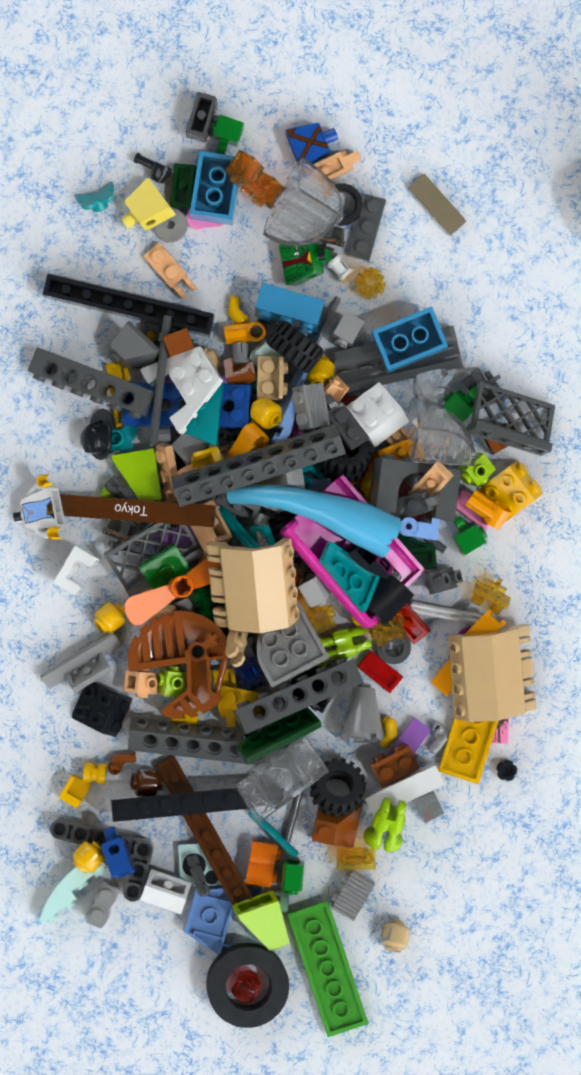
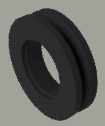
(247, 1015)

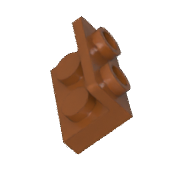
(394, 765)

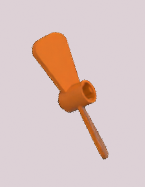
(146, 604)

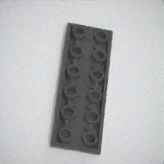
(363, 367)

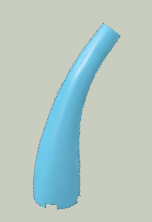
(351, 519)

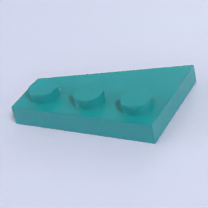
(207, 422)
(350, 576)

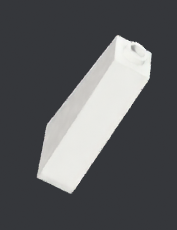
(406, 788)

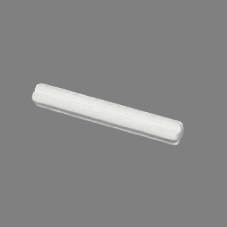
(445, 613)

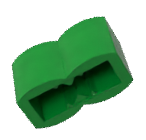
(292, 876)

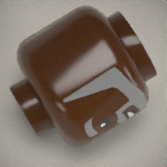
(146, 782)

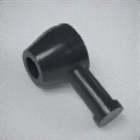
(158, 171)

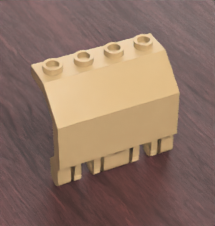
(254, 586)
(491, 674)

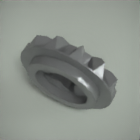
(391, 657)

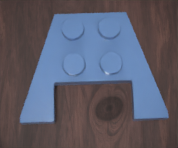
(210, 917)

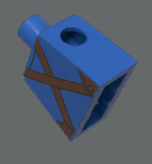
(310, 141)
(121, 863)

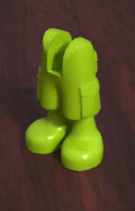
(344, 644)
(388, 819)

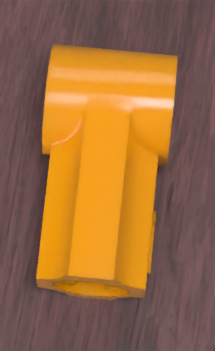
(243, 332)
(492, 512)

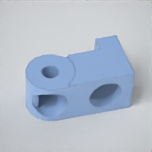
(420, 530)

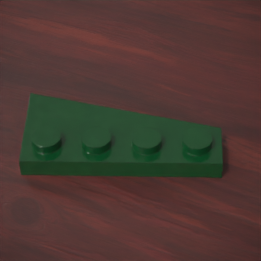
(278, 735)

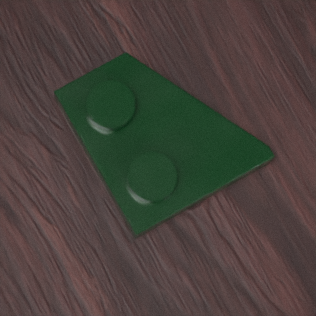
(423, 552)

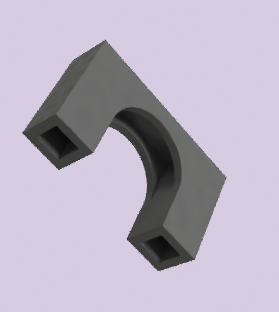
(390, 473)

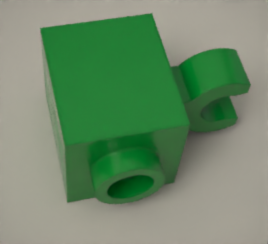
(227, 132)
(460, 403)
(468, 538)

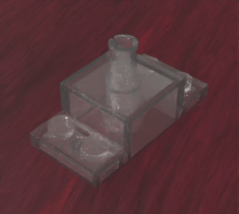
(281, 778)

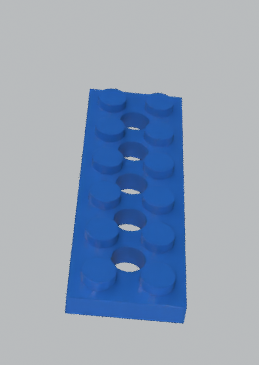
(235, 419)

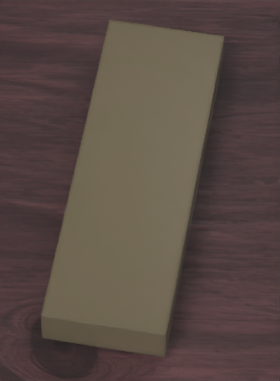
(437, 204)

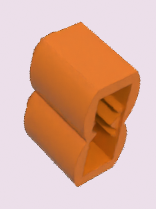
(262, 863)

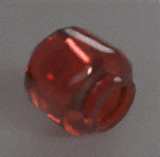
(246, 986)

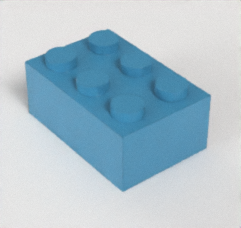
(213, 192)
(285, 305)
(409, 340)

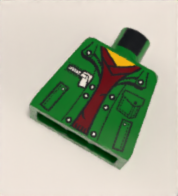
(302, 262)

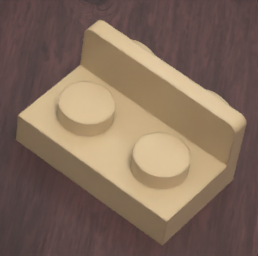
(271, 377)

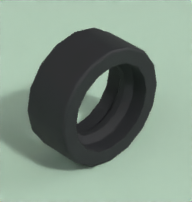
(358, 203)

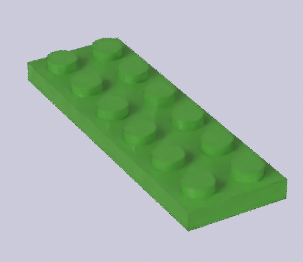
(327, 968)

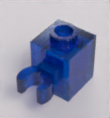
(250, 674)

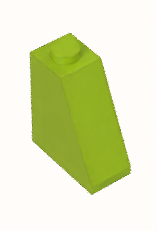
(141, 473)
(264, 919)

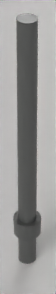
(160, 379)

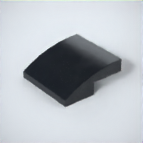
(373, 564)
(388, 599)

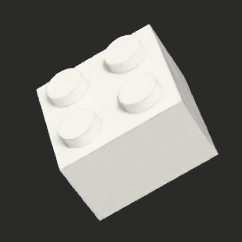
(378, 414)

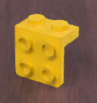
(513, 488)

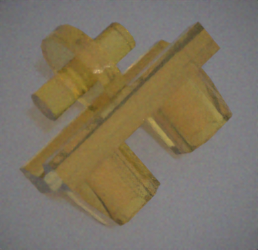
(492, 591)
(392, 630)
(355, 858)

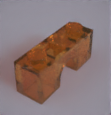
(248, 174)

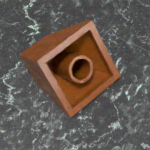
(336, 830)

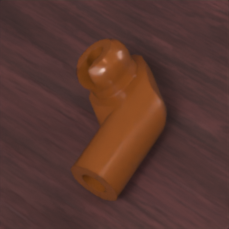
(119, 760)

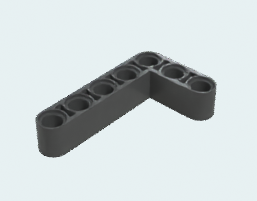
(134, 842)

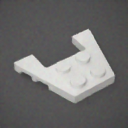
(193, 377)

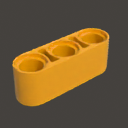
(248, 440)

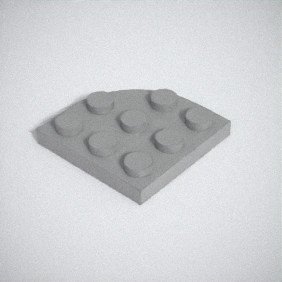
(290, 651)

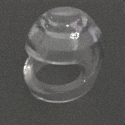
(427, 385)

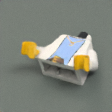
(42, 510)

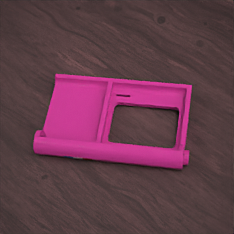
(310, 539)

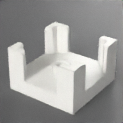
(71, 567)

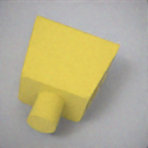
(147, 207)

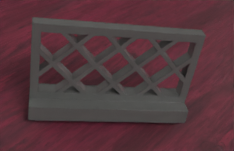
(512, 436)
(139, 583)

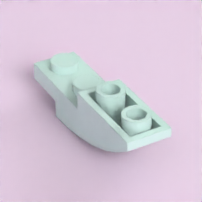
(65, 895)

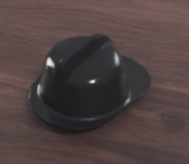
(98, 435)

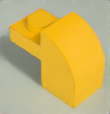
(233, 696)

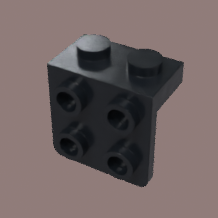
(101, 709)

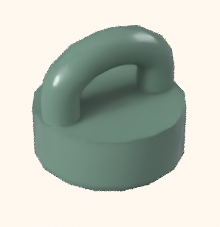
(284, 900)

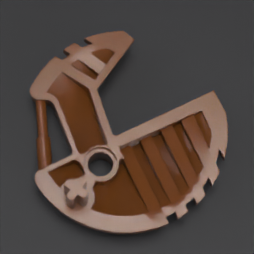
(172, 642)

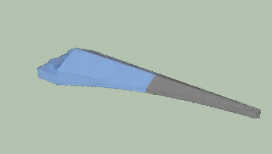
(287, 405)

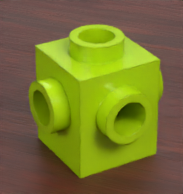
(479, 473)
(171, 681)

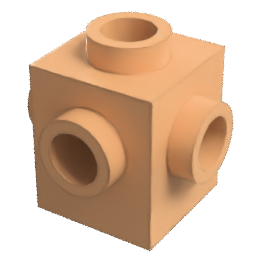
(144, 685)

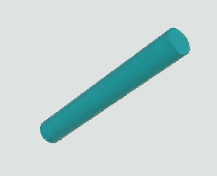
(274, 834)

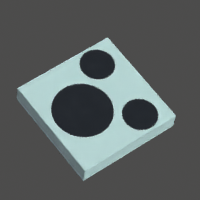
(187, 850)

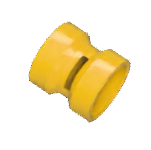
(94, 772)

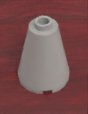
(363, 717)

